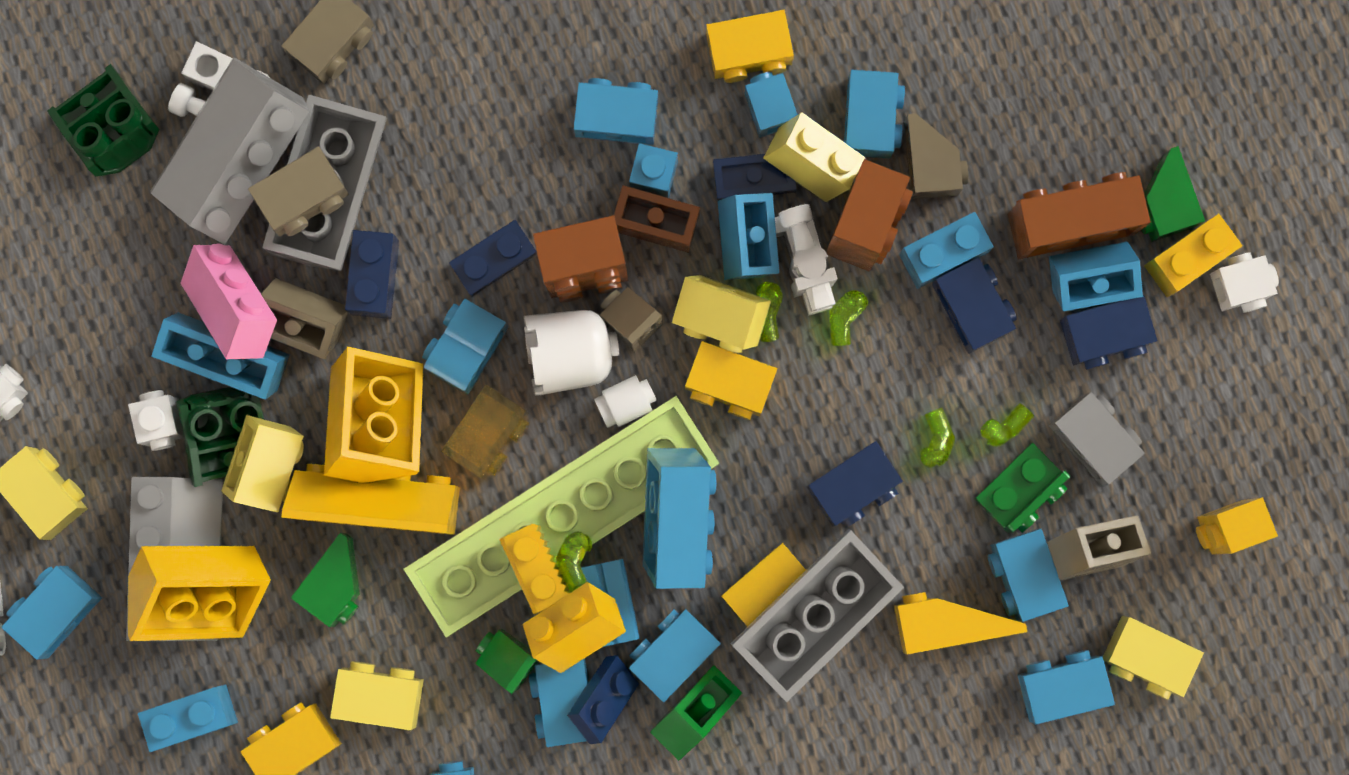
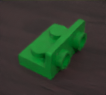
(1023, 489)

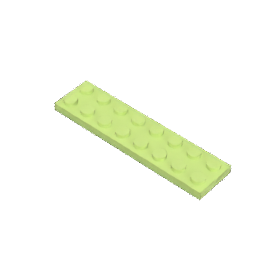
(586, 496)

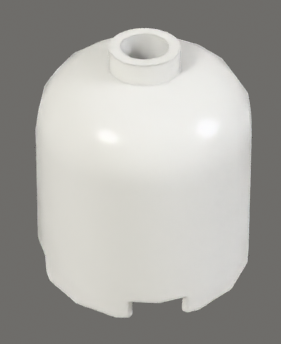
(568, 350)

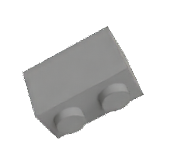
(1098, 438)

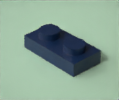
(749, 176)
(493, 258)
(603, 699)

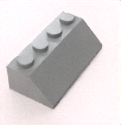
(350, 144)
(229, 150)
(174, 514)
(817, 615)

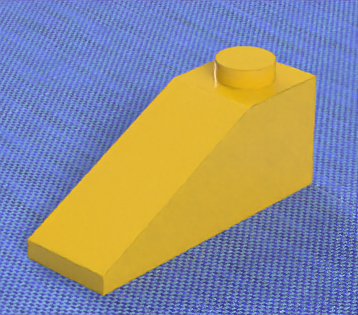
(940, 624)

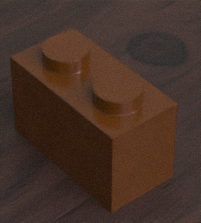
(656, 218)

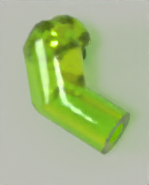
(774, 293)
(843, 314)
(1010, 427)
(942, 440)
(570, 557)

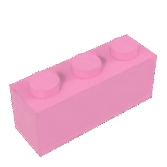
(228, 302)

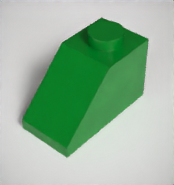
(1171, 199)
(332, 584)
(505, 659)
(696, 713)

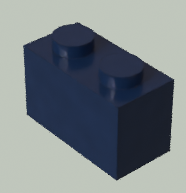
(372, 274)
(975, 304)
(1109, 331)
(855, 485)

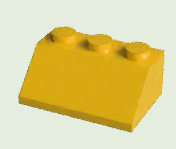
(373, 417)
(194, 592)

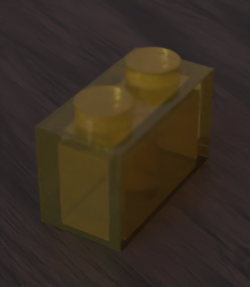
(486, 433)

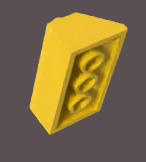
(380, 504)

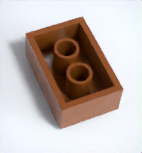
(1078, 215)
(870, 216)
(581, 258)

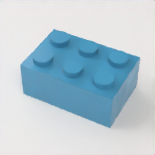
(678, 518)

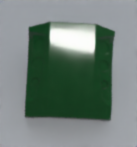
(105, 124)
(212, 429)

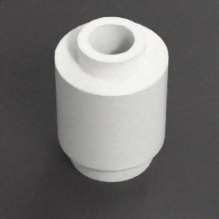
(625, 401)

